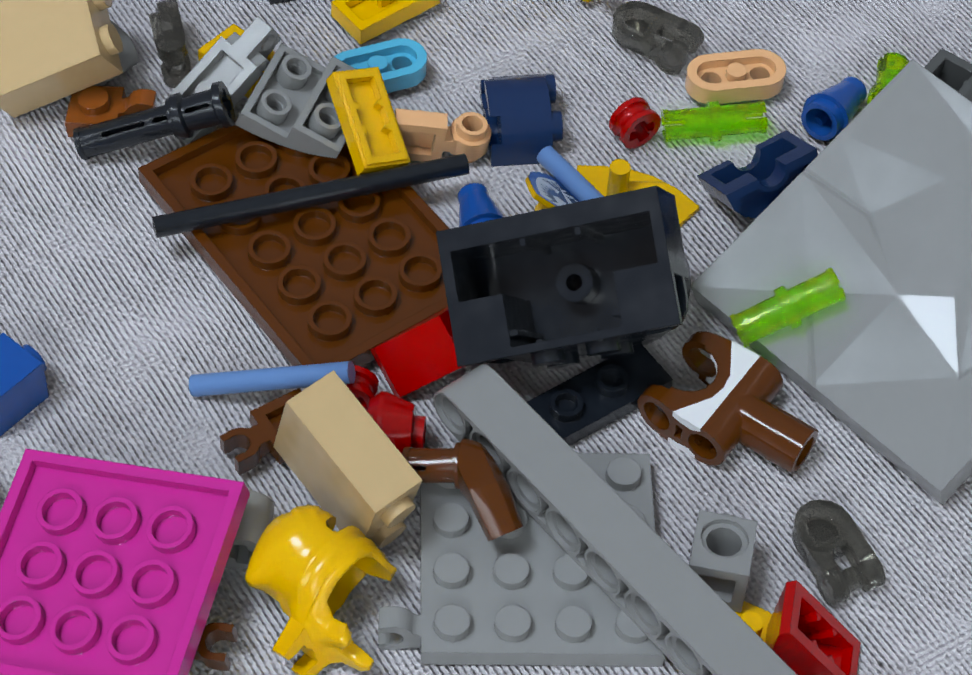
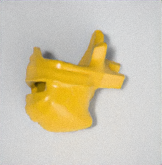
(311, 576)

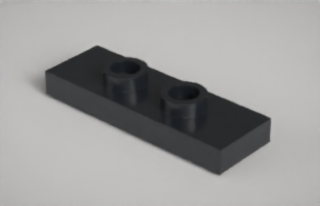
(599, 394)

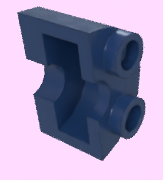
(520, 117)
(759, 183)

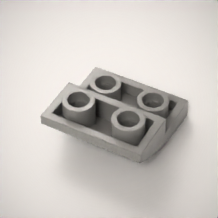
(295, 105)

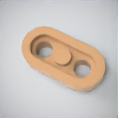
(735, 76)

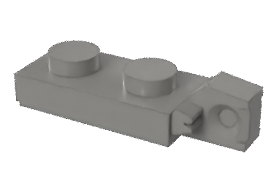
(233, 61)

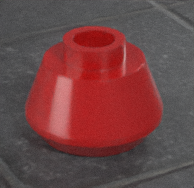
(398, 420)

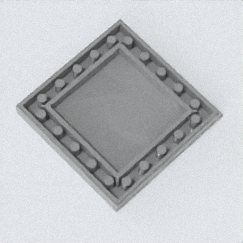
(896, 228)

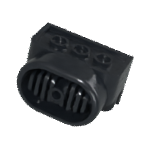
(566, 280)

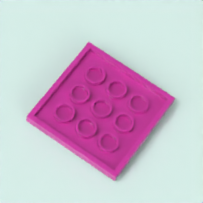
(110, 565)

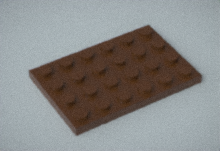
(314, 277)

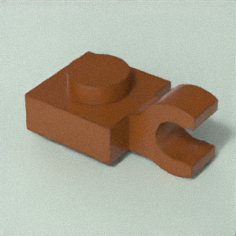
(105, 103)

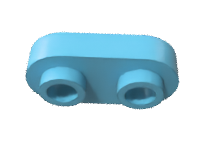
(399, 61)

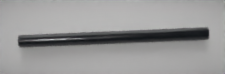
(309, 195)

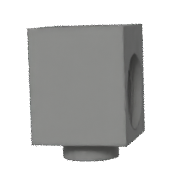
(724, 554)

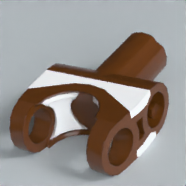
(730, 408)

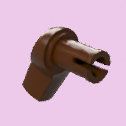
(476, 476)

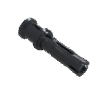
(178, 116)

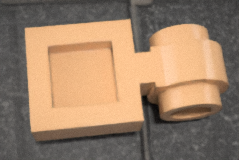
(429, 135)

